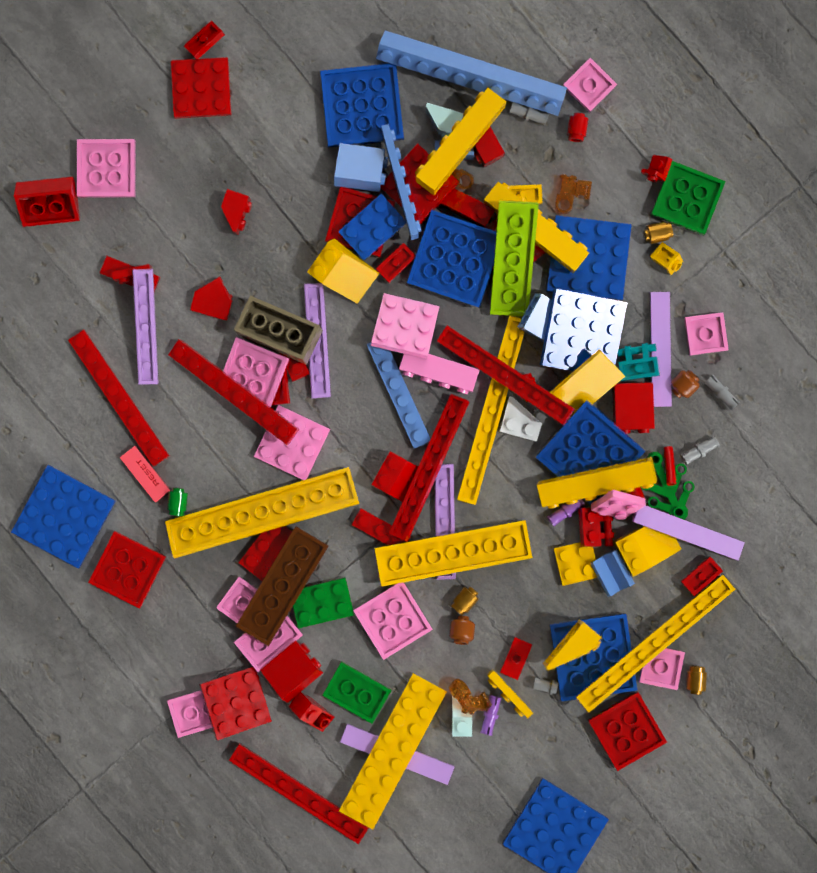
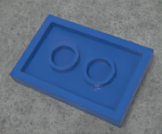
(372, 227)

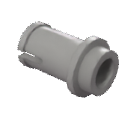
(545, 685)

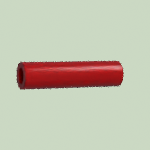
(669, 466)

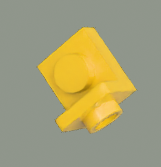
(667, 258)

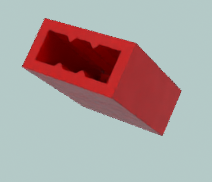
(633, 407)
(292, 671)

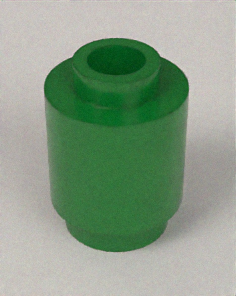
(177, 502)

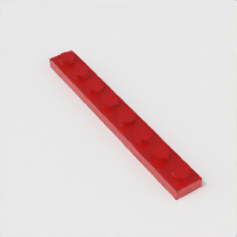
(505, 375)
(233, 392)
(119, 398)
(429, 467)
(297, 793)

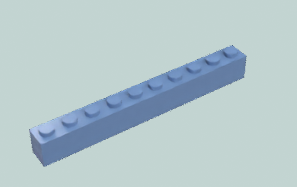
(471, 72)

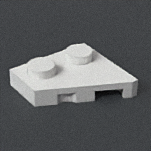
(519, 421)

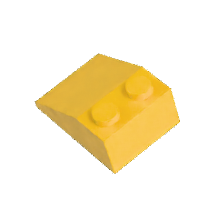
(343, 271)
(645, 549)
(576, 643)

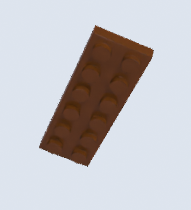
(282, 586)

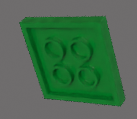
(688, 198)

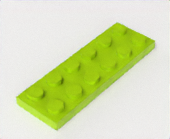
(513, 257)

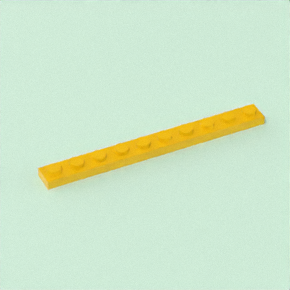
(490, 416)
(655, 643)

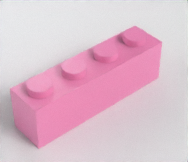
(440, 370)

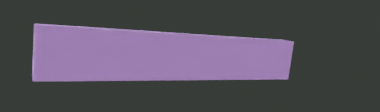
(145, 326)
(661, 337)
(319, 359)
(445, 506)
(689, 532)
(419, 762)

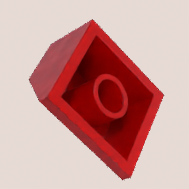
(395, 476)

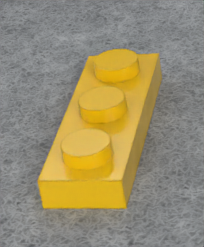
(508, 694)

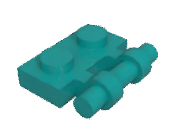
(639, 368)

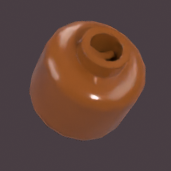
(685, 384)
(462, 630)

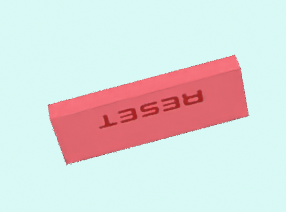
(145, 474)

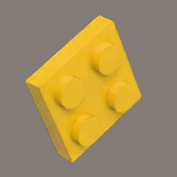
(575, 563)

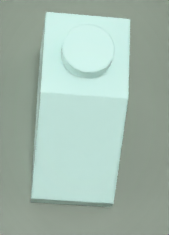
(443, 118)
(460, 722)

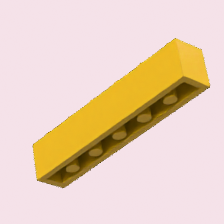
(460, 141)
(548, 236)
(597, 482)

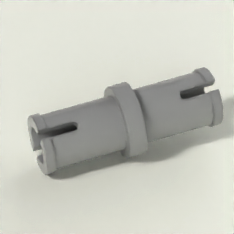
(529, 113)
(722, 392)
(699, 450)

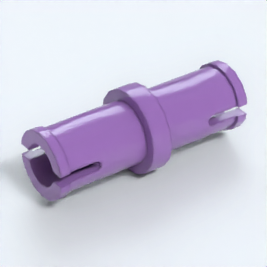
(564, 512)
(491, 715)

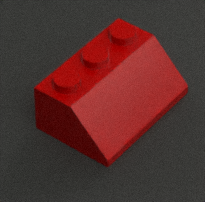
(47, 201)

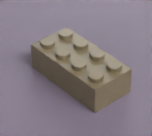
(278, 330)

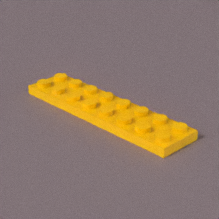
(453, 553)
(392, 751)

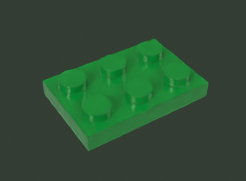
(323, 603)
(357, 692)

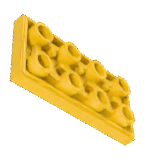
(588, 381)

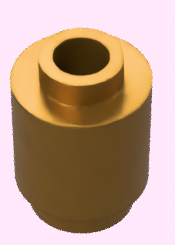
(658, 232)
(465, 600)
(696, 680)

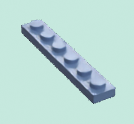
(402, 188)
(400, 396)

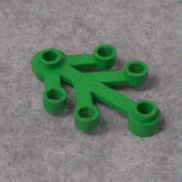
(669, 491)

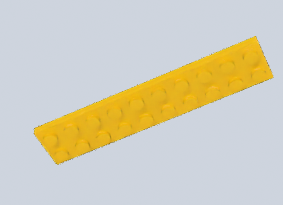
(261, 512)

